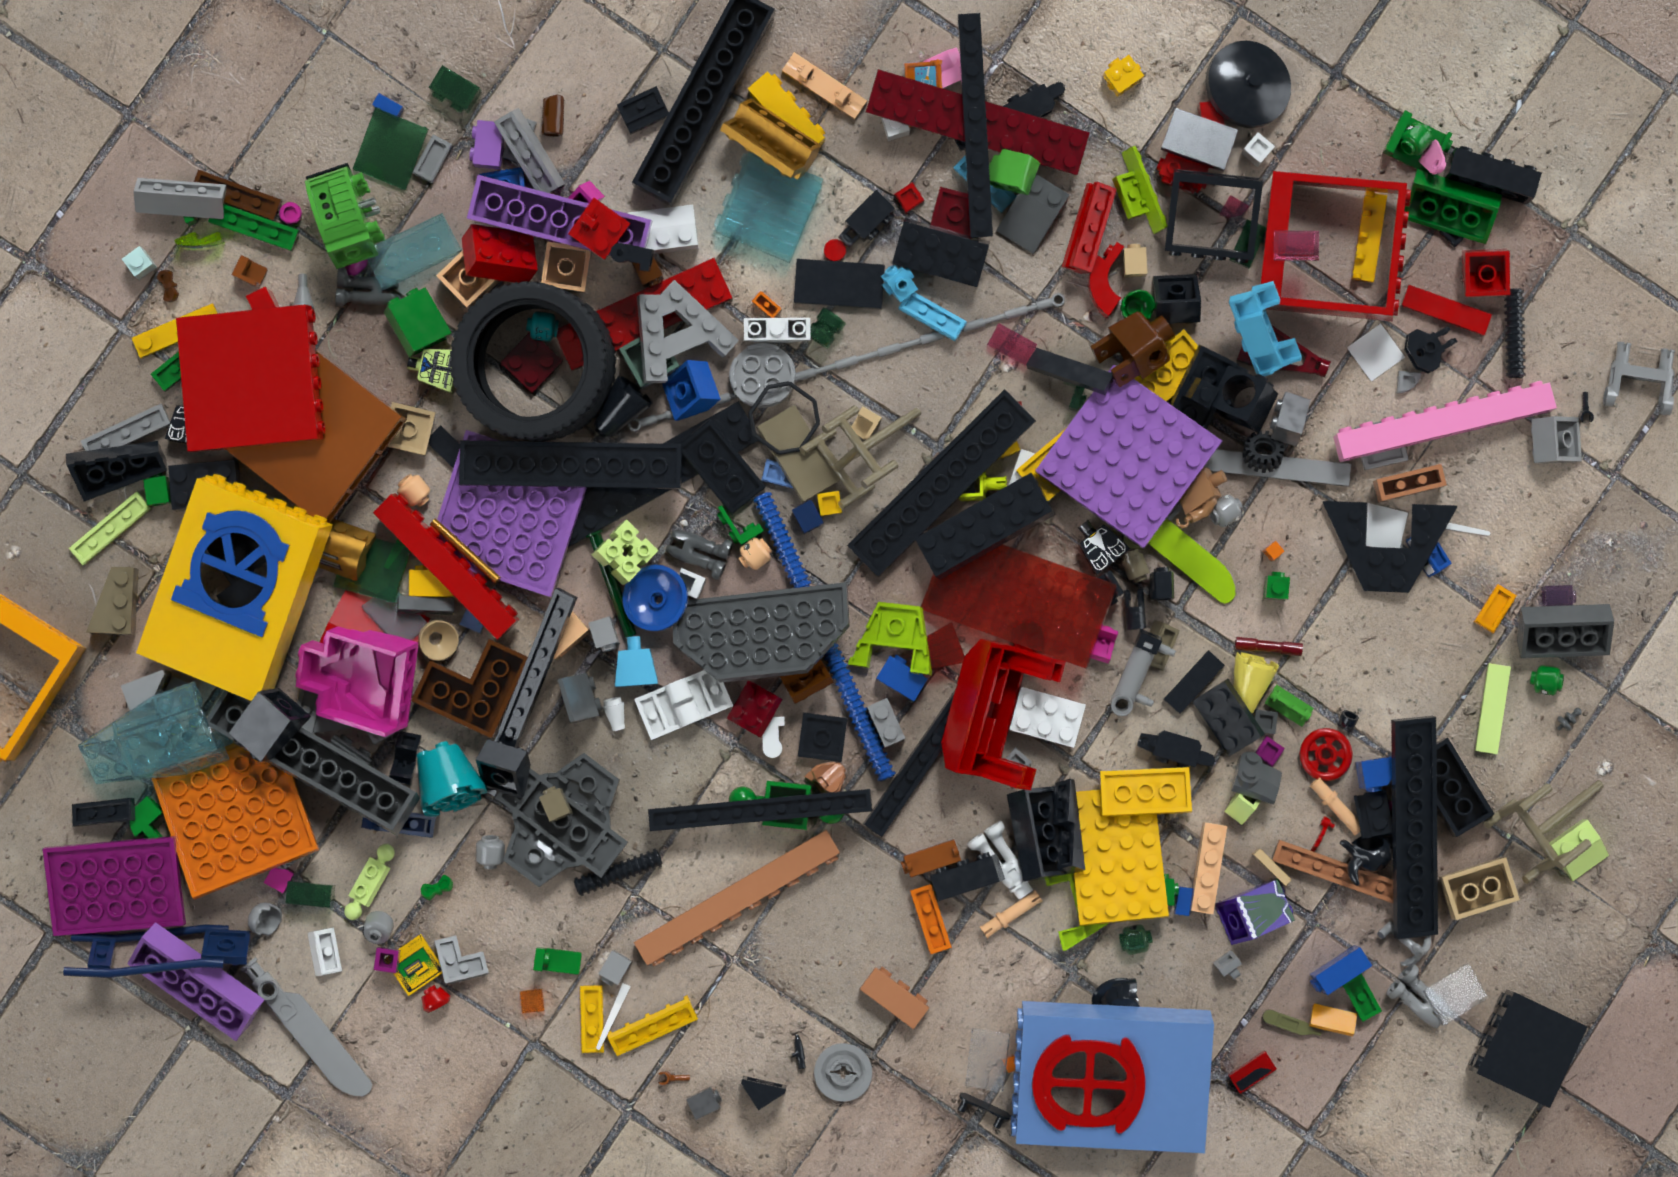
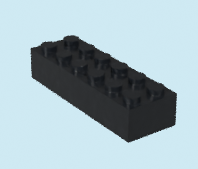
(985, 526)

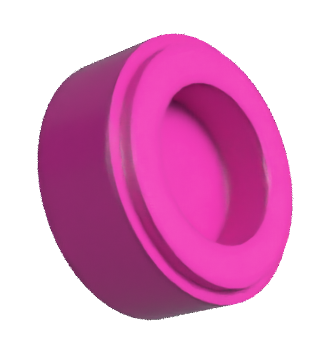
(290, 213)

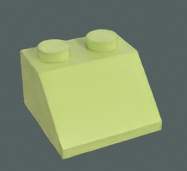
(1572, 838)

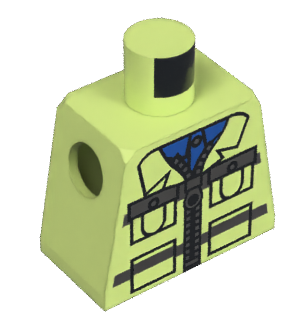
(433, 369)

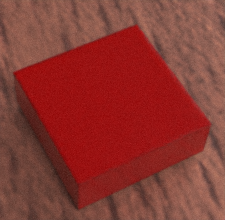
(909, 197)

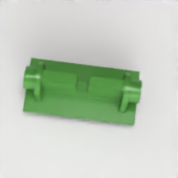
(1289, 705)

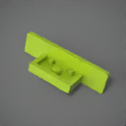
(1137, 192)

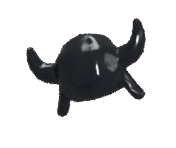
(1367, 855)

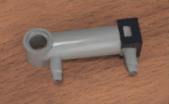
(1145, 649)

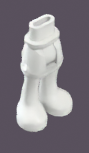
(1011, 867)

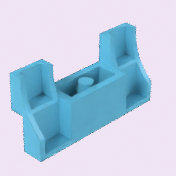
(1257, 332)

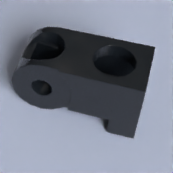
(624, 252)

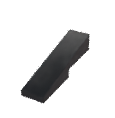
(1067, 819)

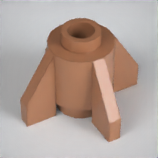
(827, 777)

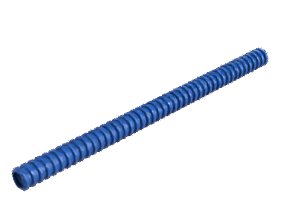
(833, 655)

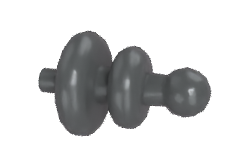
(1570, 718)

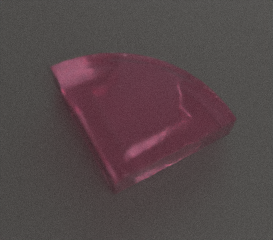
(1233, 208)

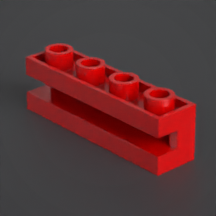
(1089, 227)

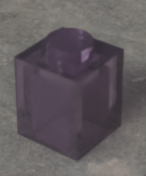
(1558, 595)

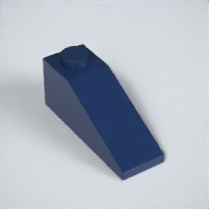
(416, 825)

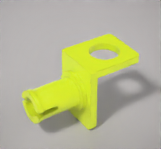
(986, 484)

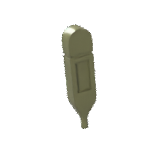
(1288, 1023)

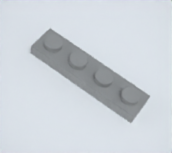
(129, 430)

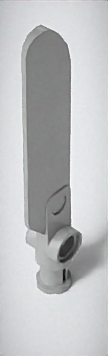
(311, 1034)

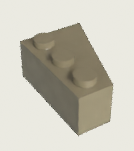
(117, 604)

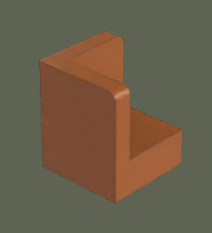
(249, 271)

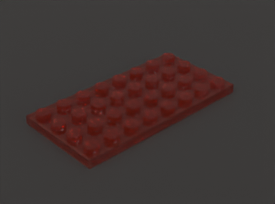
(1025, 603)

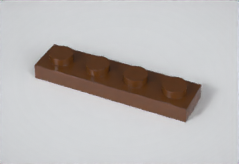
(244, 197)

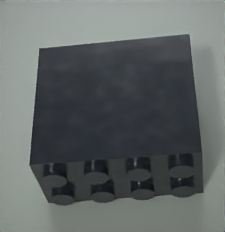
(1527, 1047)

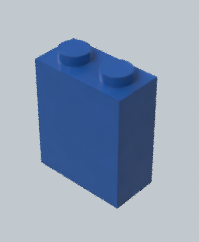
(1340, 970)

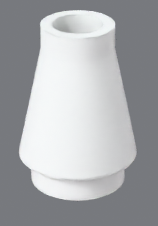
(615, 712)

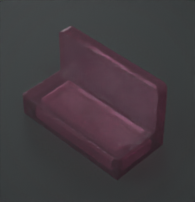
(1012, 344)

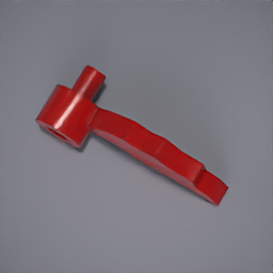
(1325, 822)

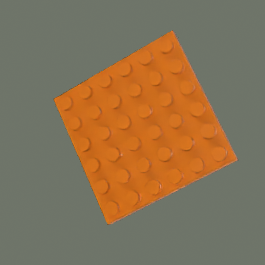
(234, 821)

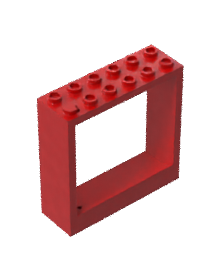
(1279, 221)

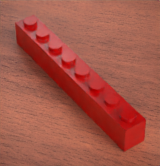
(446, 565)

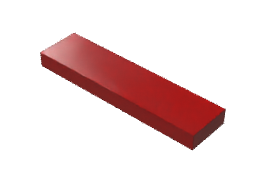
(1446, 310)

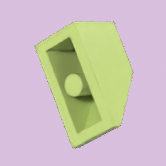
(1241, 807)

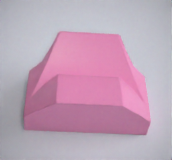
(950, 66)

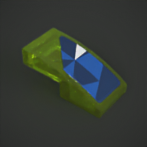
(194, 242)

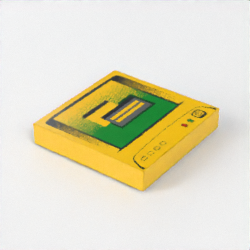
(416, 965)

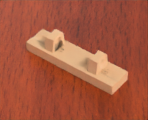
(824, 86)

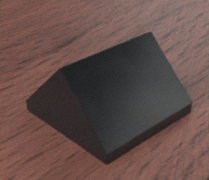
(762, 1091)

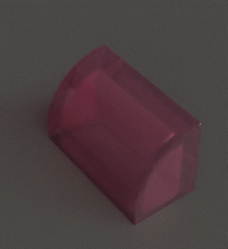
(1296, 245)

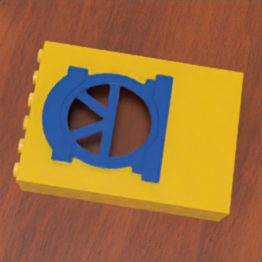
(246, 644)

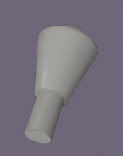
(303, 295)

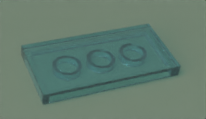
(414, 251)

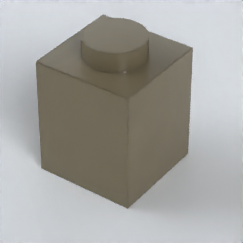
(555, 804)

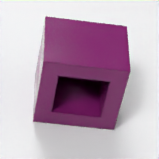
(380, 964)

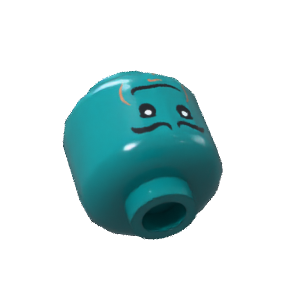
(542, 326)

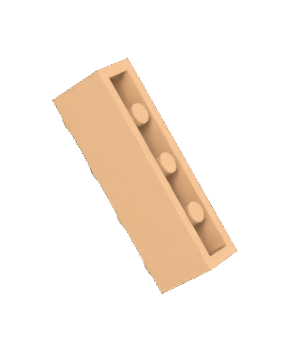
(1208, 867)

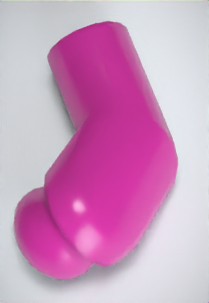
(356, 268)

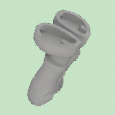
(1398, 990)

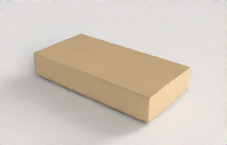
(1283, 878)

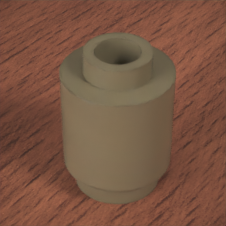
(1135, 566)

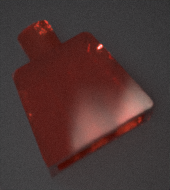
(944, 647)

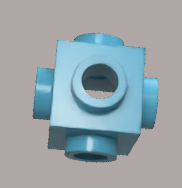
(898, 282)

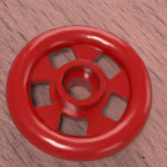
(1330, 736)

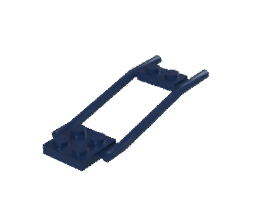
(219, 948)

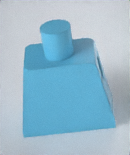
(635, 665)

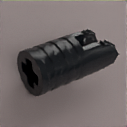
(1135, 615)

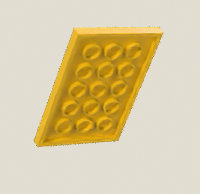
(1122, 866)

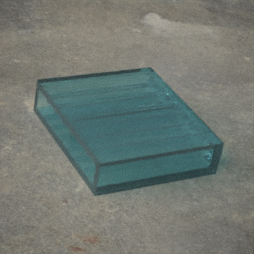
(767, 208)

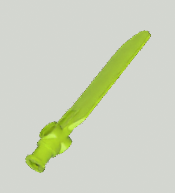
(1194, 561)

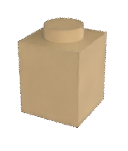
(1134, 261)

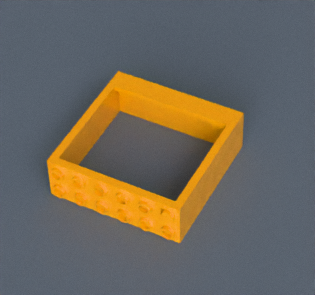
(55, 644)

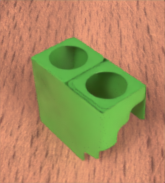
(1013, 171)

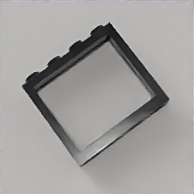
(1221, 180)

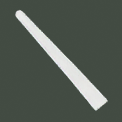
(1456, 527)
(616, 1007)

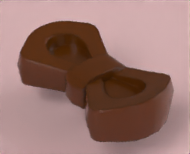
(166, 278)

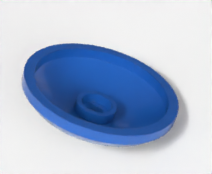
(645, 588)

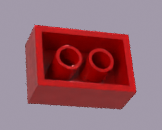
(499, 254)

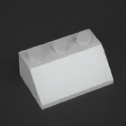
(671, 228)

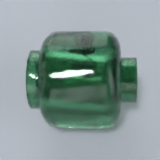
(1135, 939)

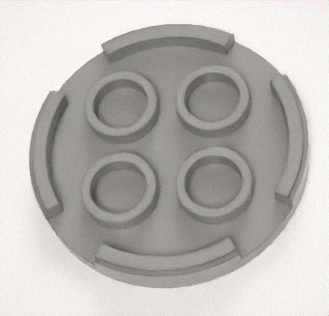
(758, 367)

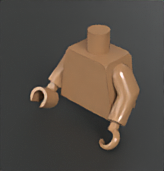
(1201, 496)

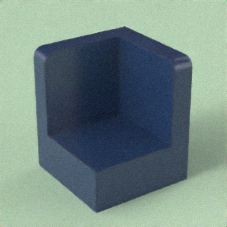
(807, 516)

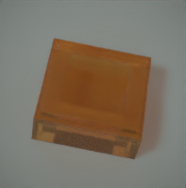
(532, 1000)

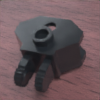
(1429, 348)

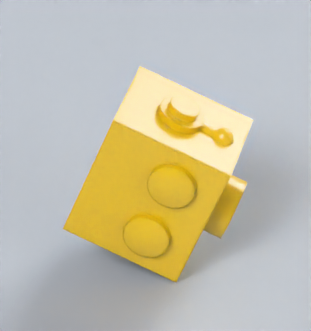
(1122, 75)

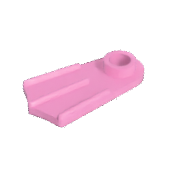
(1433, 158)

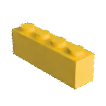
(770, 94)

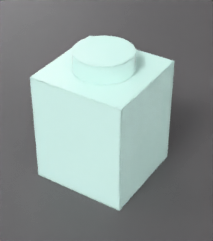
(139, 263)

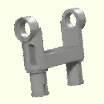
(1662, 375)

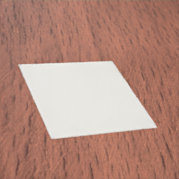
(1376, 352)
(1385, 526)

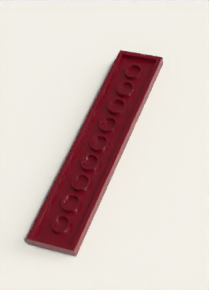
(1008, 129)

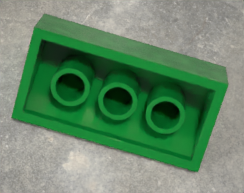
(1452, 206)

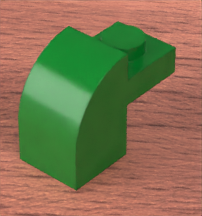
(146, 814)

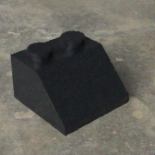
(1177, 298)
(504, 768)

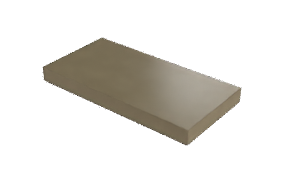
(806, 473)

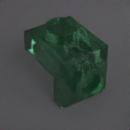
(1078, 397)

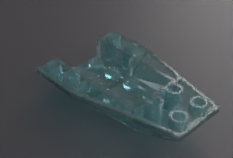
(155, 740)

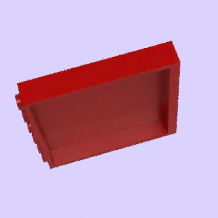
(250, 378)

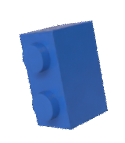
(899, 678)

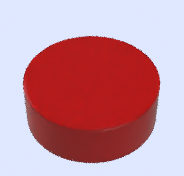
(834, 250)

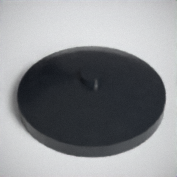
(1248, 84)

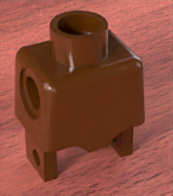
(1139, 344)

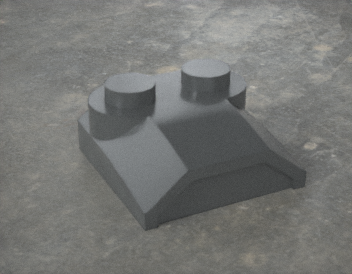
(1256, 778)

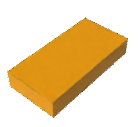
(1495, 608)
(1333, 1019)

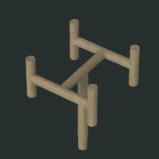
(860, 449)
(1538, 832)

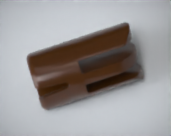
(553, 116)

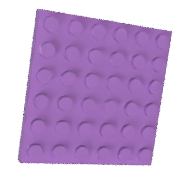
(1129, 458)
(513, 528)

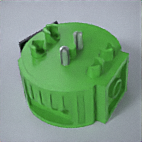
(344, 215)

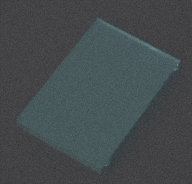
(393, 623)

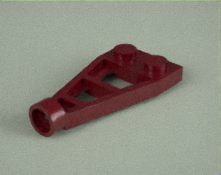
(1308, 365)

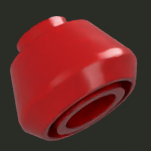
(434, 998)

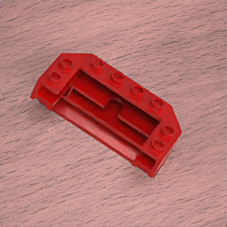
(985, 707)

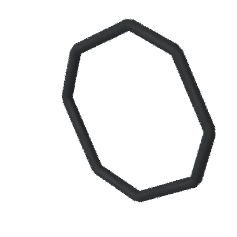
(752, 425)

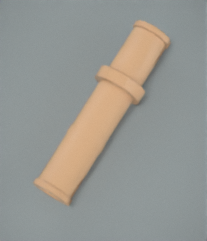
(1336, 805)
(1004, 918)

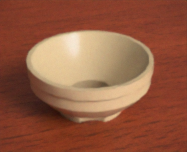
(446, 645)

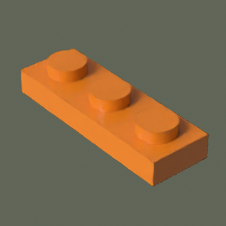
(930, 919)

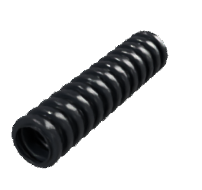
(1515, 334)
(619, 872)

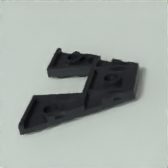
(1387, 567)

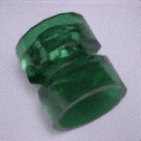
(826, 327)

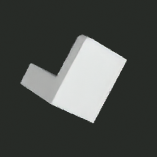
(1257, 149)
(693, 582)

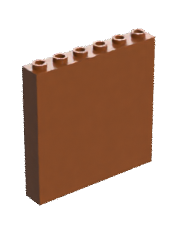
(327, 471)

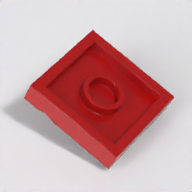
(599, 228)

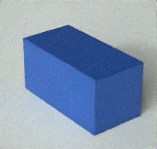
(387, 105)
(1183, 901)

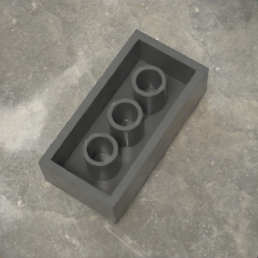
(1565, 631)

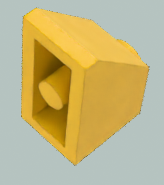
(425, 584)

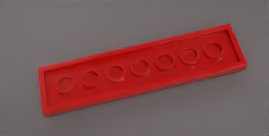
(621, 318)

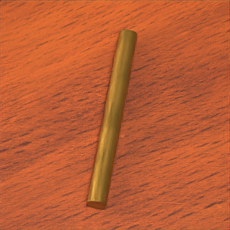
(462, 548)

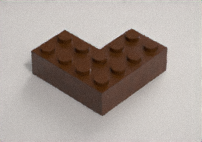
(477, 700)

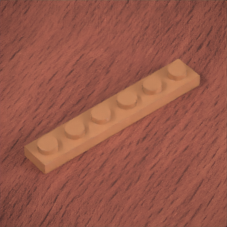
(1332, 870)

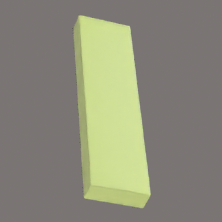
(110, 528)
(1492, 708)

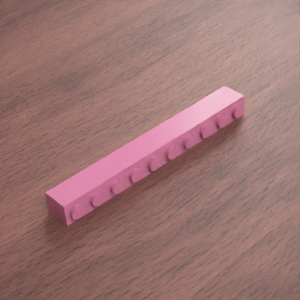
(1444, 422)

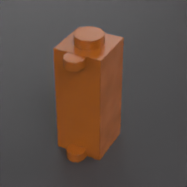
(931, 858)

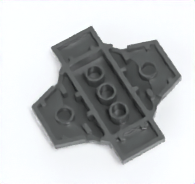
(582, 838)

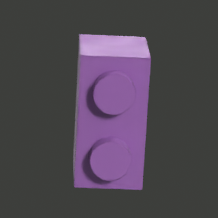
(488, 145)

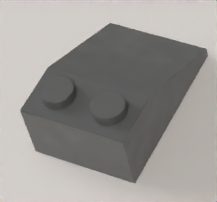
(1033, 214)
(579, 697)

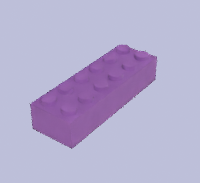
(204, 990)

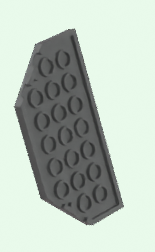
(763, 631)

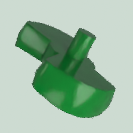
(445, 884)

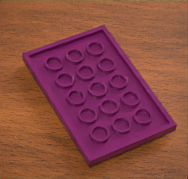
(114, 886)

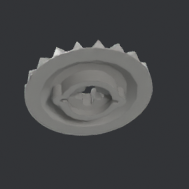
(853, 1084)

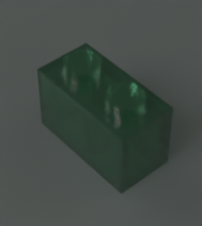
(454, 89)
(310, 894)

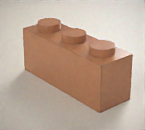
(1409, 483)
(895, 996)

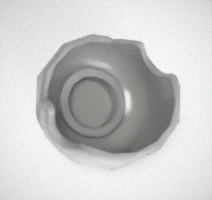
(264, 918)

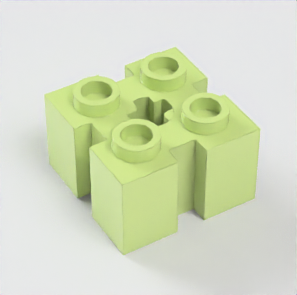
(611, 552)

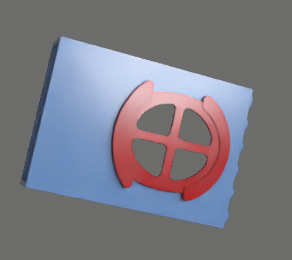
(1165, 1084)

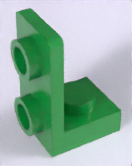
(749, 531)
(557, 960)

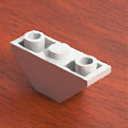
(777, 330)

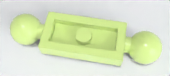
(369, 881)

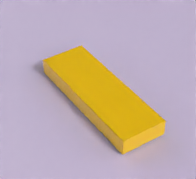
(591, 1017)

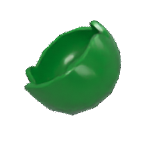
(1138, 301)

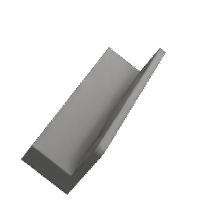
(529, 151)
(179, 198)

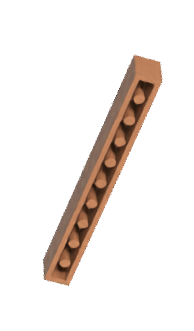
(737, 897)

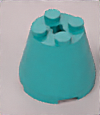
(447, 780)

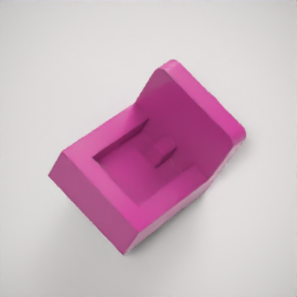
(1105, 644)

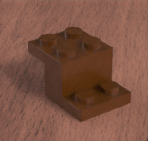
(804, 685)

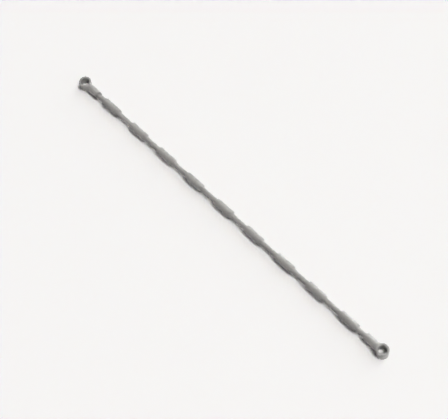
(846, 362)

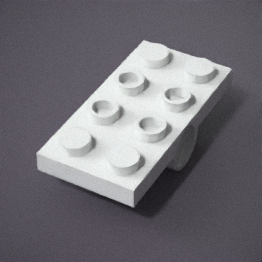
(682, 703)

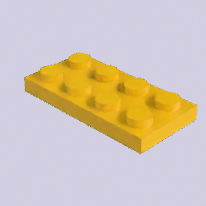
(1145, 792)

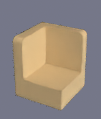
(866, 423)

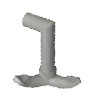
(1415, 948)

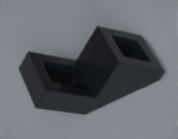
(405, 757)

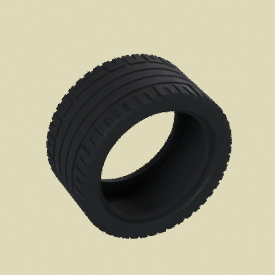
(471, 346)

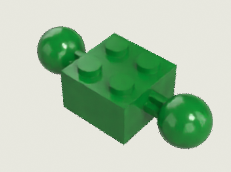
(782, 789)

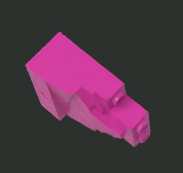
(360, 678)

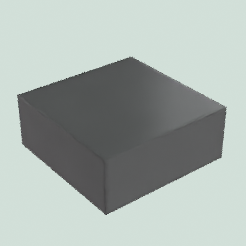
(1267, 720)

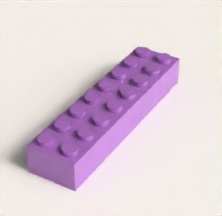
(540, 213)

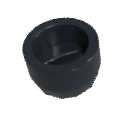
(1348, 719)

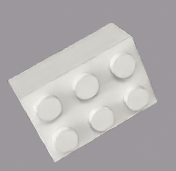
(1047, 717)

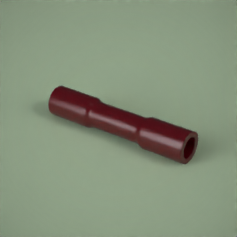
(1254, 644)

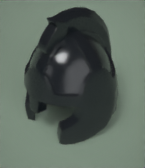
(1117, 992)

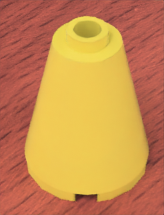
(1252, 678)

